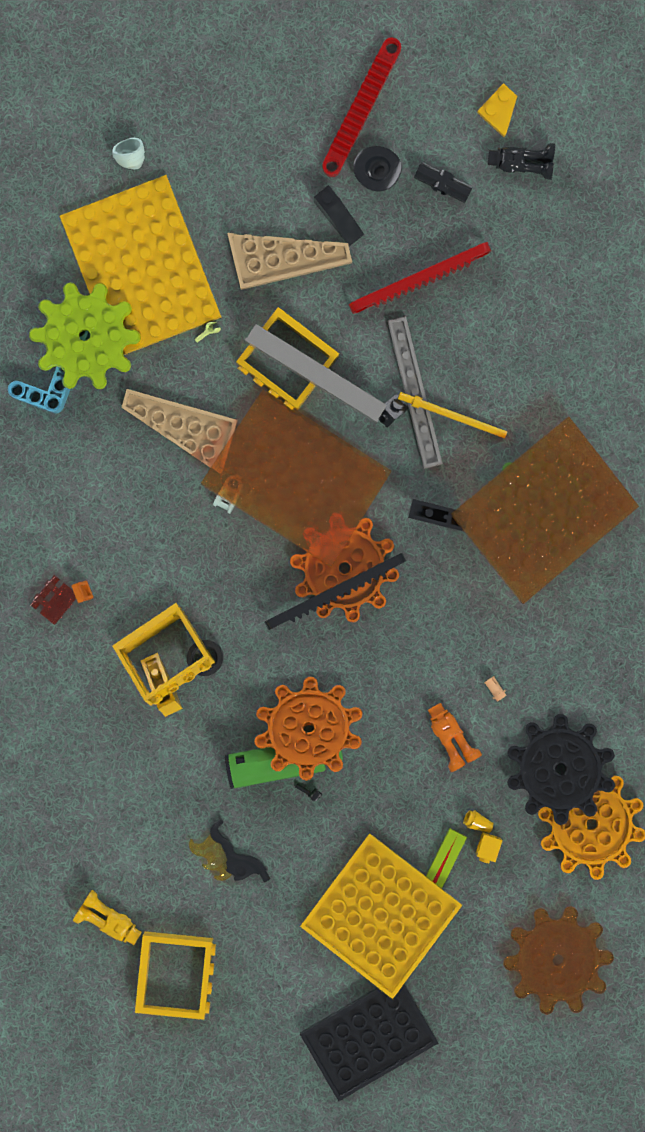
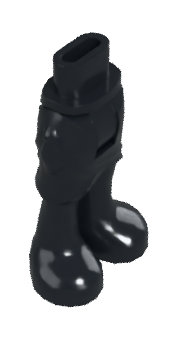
(513, 160)

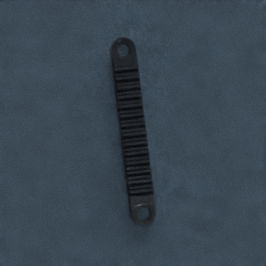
(333, 592)

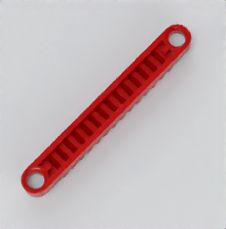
(361, 107)
(419, 278)

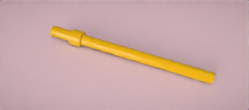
(417, 402)

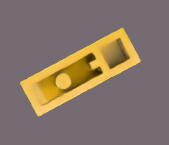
(156, 676)

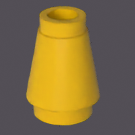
(477, 822)

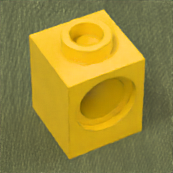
(488, 847)

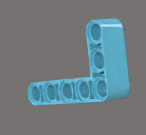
(45, 396)

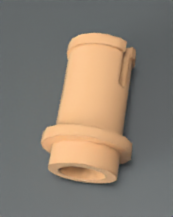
(495, 689)

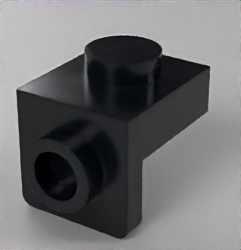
(393, 410)

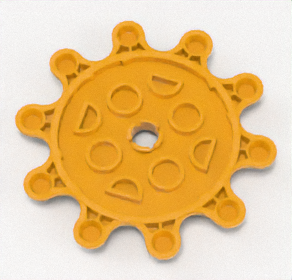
(602, 843)

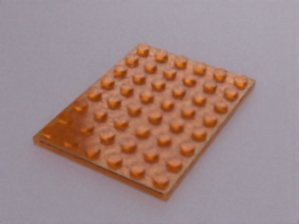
(296, 478)
(545, 510)

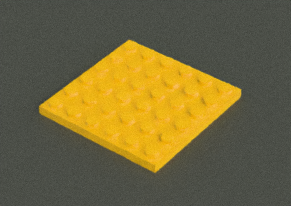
(381, 915)

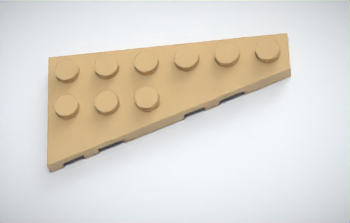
(278, 258)
(190, 428)

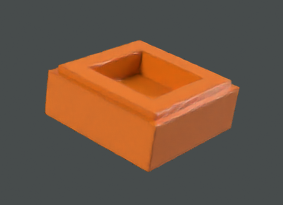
(82, 591)

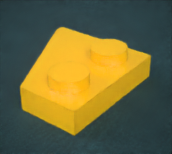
(499, 109)

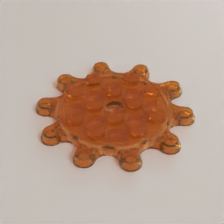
(573, 975)

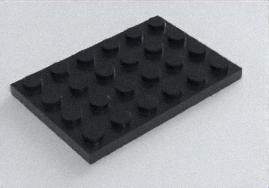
(368, 1039)

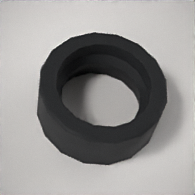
(219, 657)

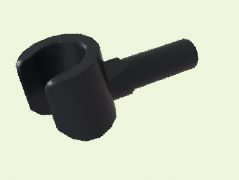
(314, 795)

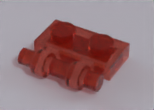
(58, 604)

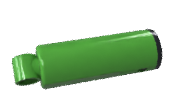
(254, 768)

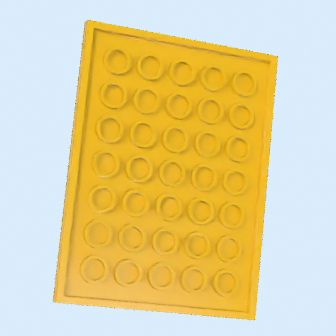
(143, 257)

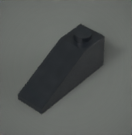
(338, 215)
(433, 514)

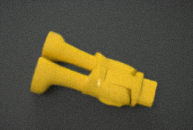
(116, 925)

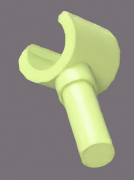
(209, 330)

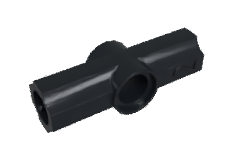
(443, 182)

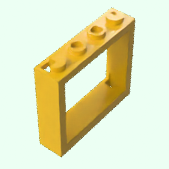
(261, 380)
(146, 632)
(208, 970)

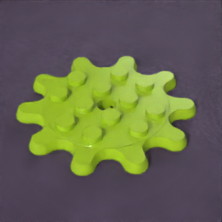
(81, 357)

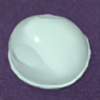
(129, 153)

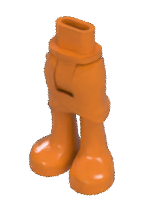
(446, 727)

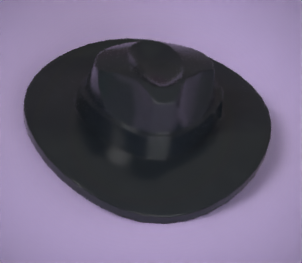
(377, 168)

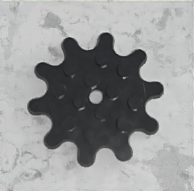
(582, 766)

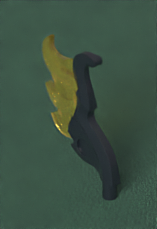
(223, 858)

